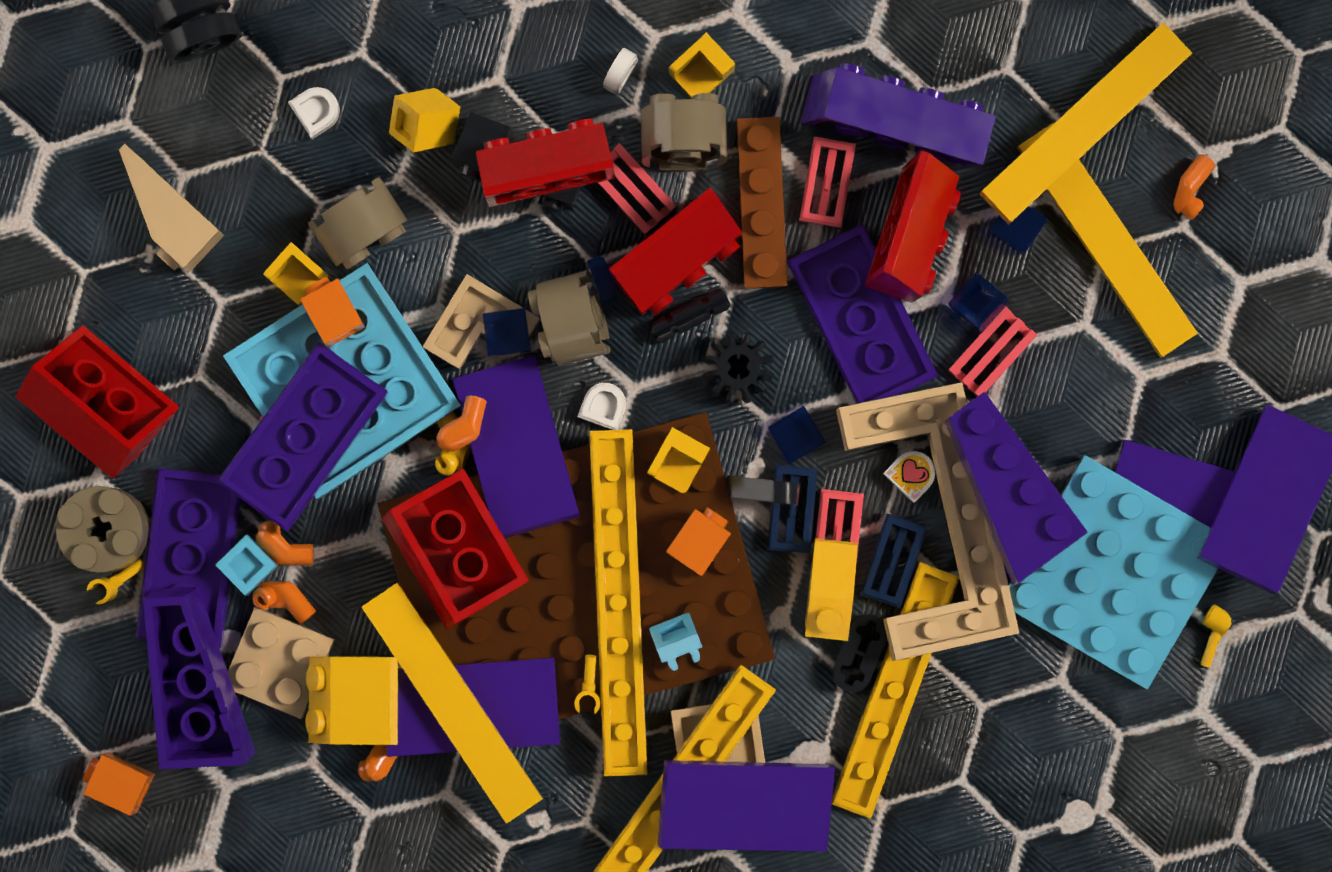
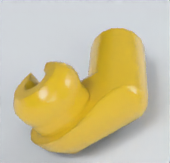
(451, 462)

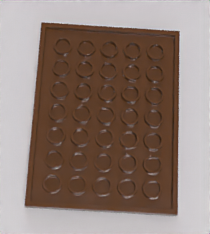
(558, 606)

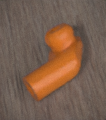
(1189, 184)
(465, 428)
(279, 550)
(283, 595)
(376, 764)

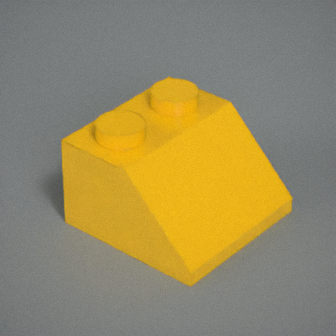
(352, 700)

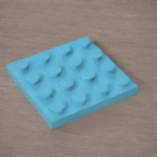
(382, 351)
(1125, 582)

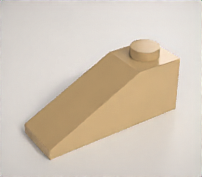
(170, 218)

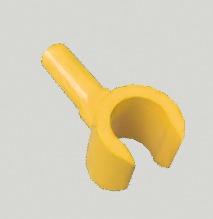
(112, 583)
(1219, 622)
(588, 685)

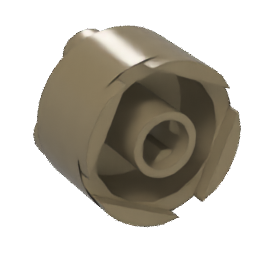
(683, 132)
(359, 223)
(570, 319)
(81, 518)

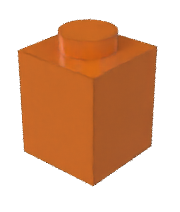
(331, 311)
(699, 540)
(117, 783)

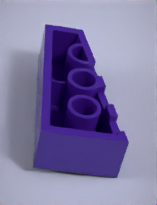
(899, 115)
(1017, 498)
(190, 686)

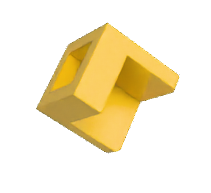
(702, 67)
(424, 119)
(294, 272)
(678, 460)

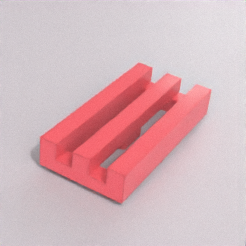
(657, 216)
(821, 218)
(1017, 325)
(841, 497)

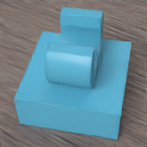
(246, 565)
(675, 639)

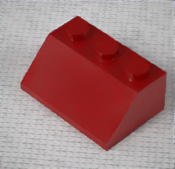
(544, 162)
(914, 229)
(677, 254)
(96, 401)
(454, 548)

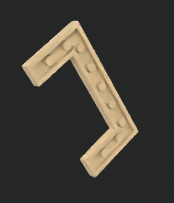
(988, 602)

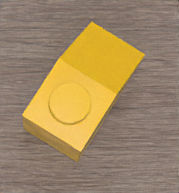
(831, 589)

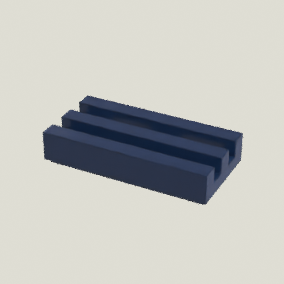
(789, 545)
(881, 594)

